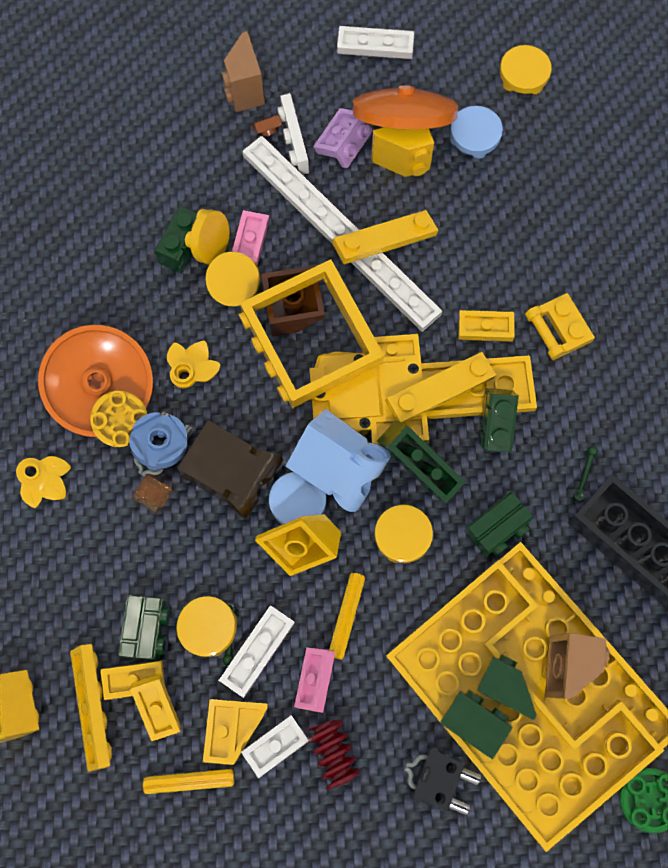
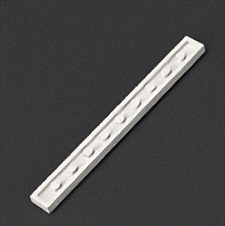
(333, 223)

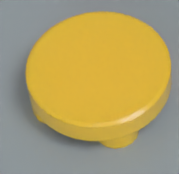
(525, 69)
(208, 235)
(232, 278)
(115, 417)
(403, 534)
(206, 626)

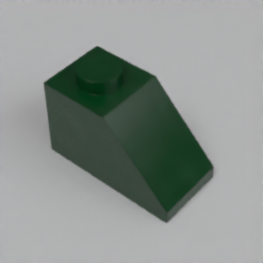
(507, 686)

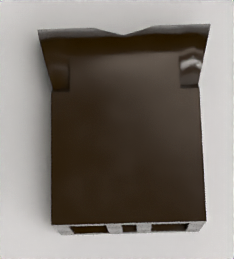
(228, 468)

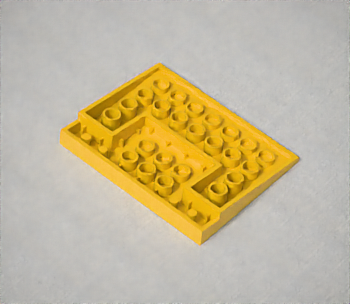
(575, 748)

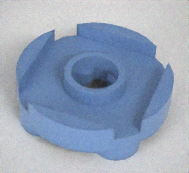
(163, 455)

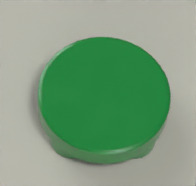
(646, 801)

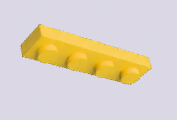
(92, 718)

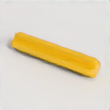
(347, 615)
(188, 781)

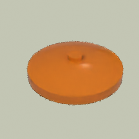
(405, 108)
(85, 367)

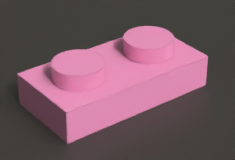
(251, 234)
(314, 679)

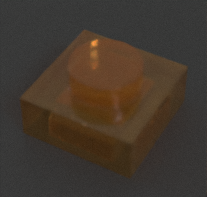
(152, 494)

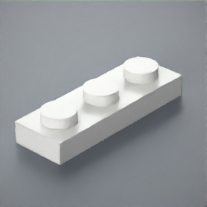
(375, 42)
(293, 134)
(257, 651)

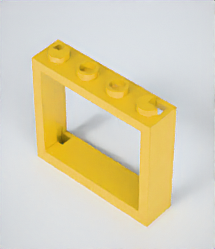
(351, 313)

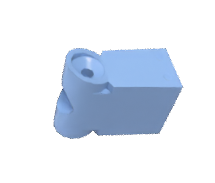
(338, 460)

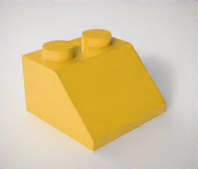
(403, 150)
(17, 706)

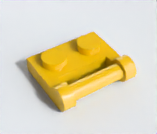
(566, 322)

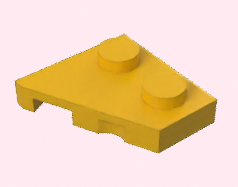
(230, 729)

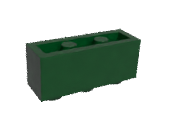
(421, 461)

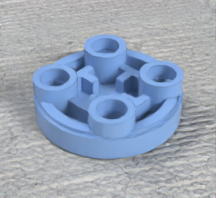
(476, 131)
(295, 497)

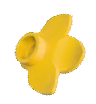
(192, 361)
(45, 482)

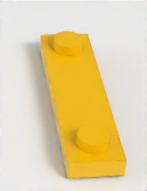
(384, 237)
(440, 388)

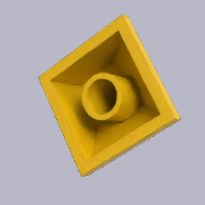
(302, 543)

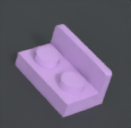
(343, 137)

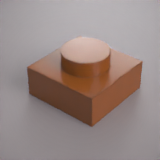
(267, 126)

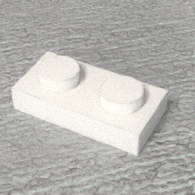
(275, 746)

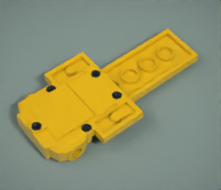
(363, 398)

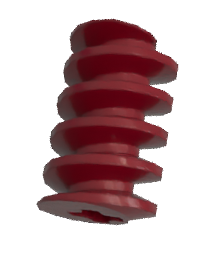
(334, 753)

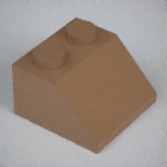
(243, 76)
(573, 663)

